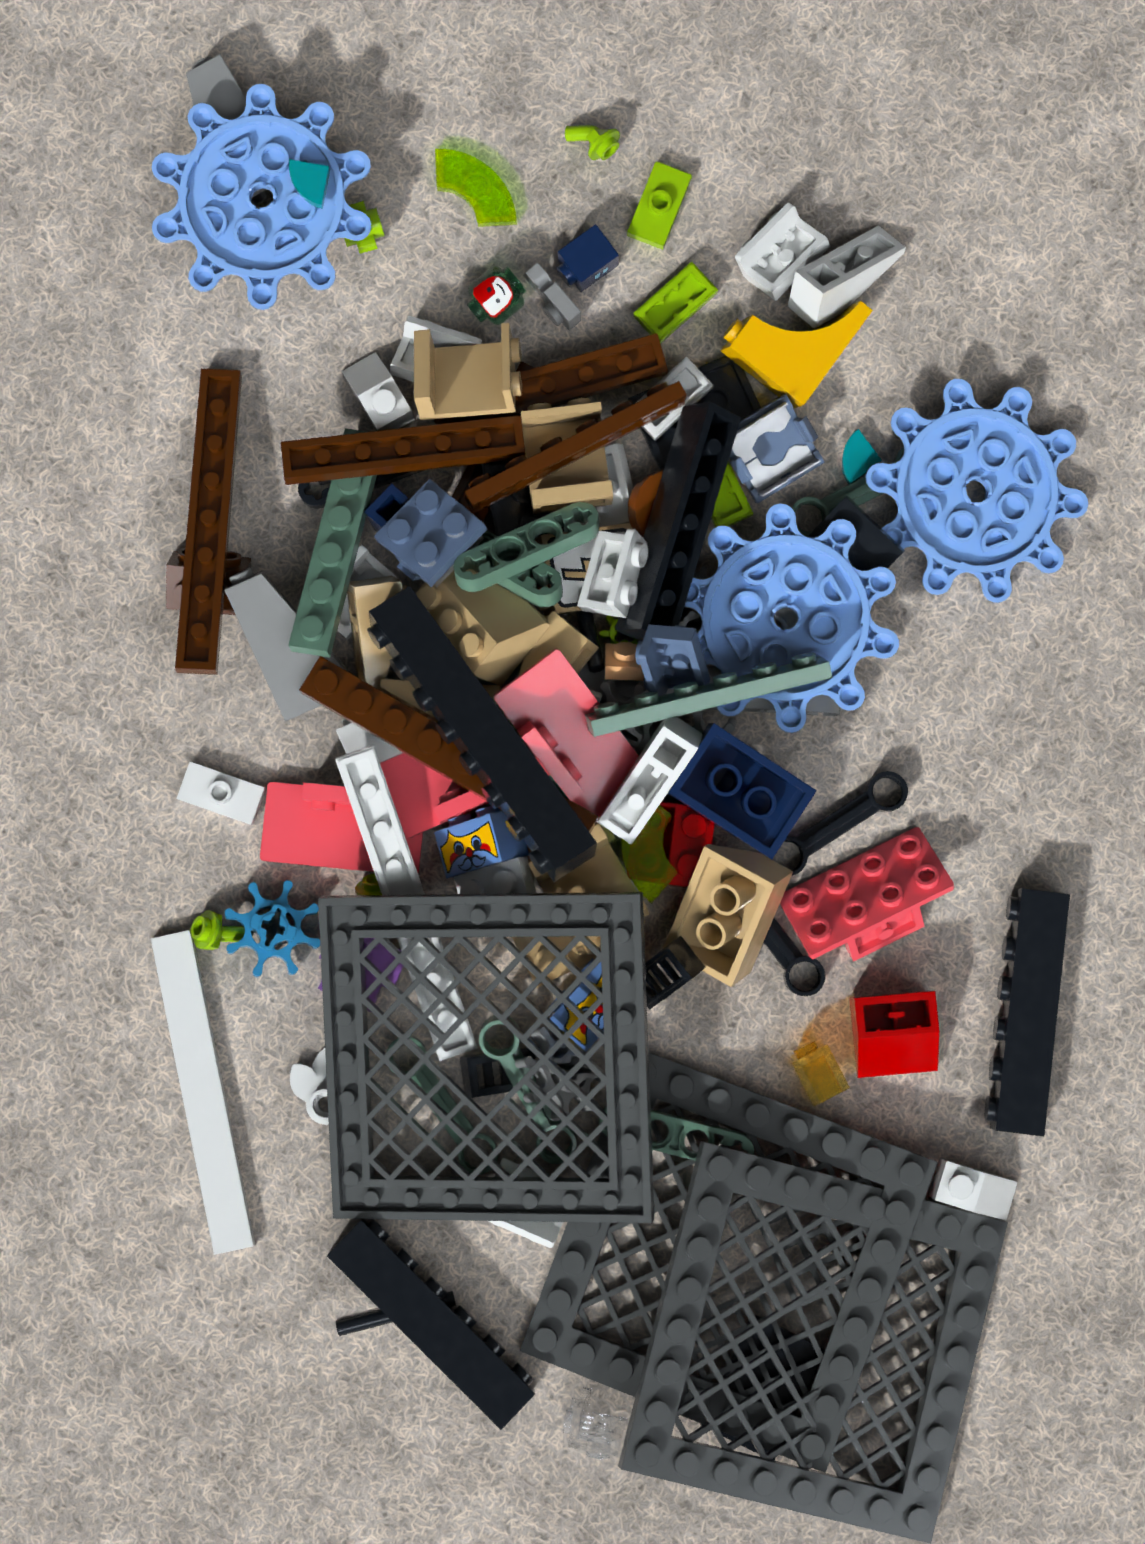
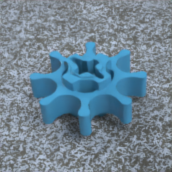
(292, 934)

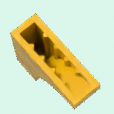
(791, 360)

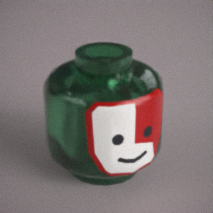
(496, 295)

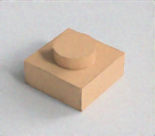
(621, 662)

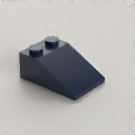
(742, 791)

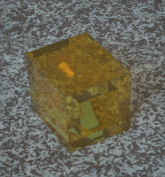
(818, 1072)

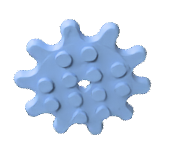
(217, 190)
(1018, 483)
(811, 580)

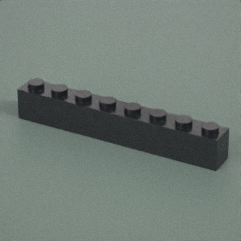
(481, 734)

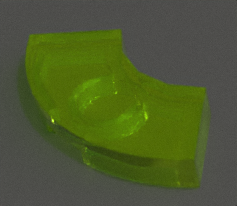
(477, 185)
(646, 857)

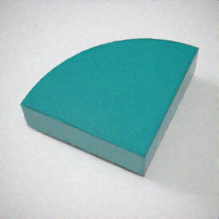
(310, 181)
(857, 457)

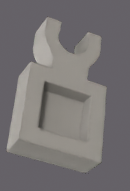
(558, 305)

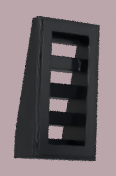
(684, 961)
(470, 1076)

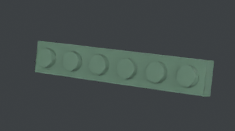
(331, 564)
(692, 698)

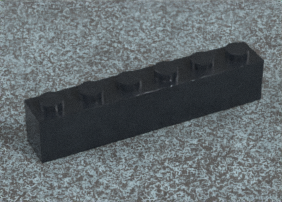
(681, 516)
(1028, 1012)
(432, 1323)

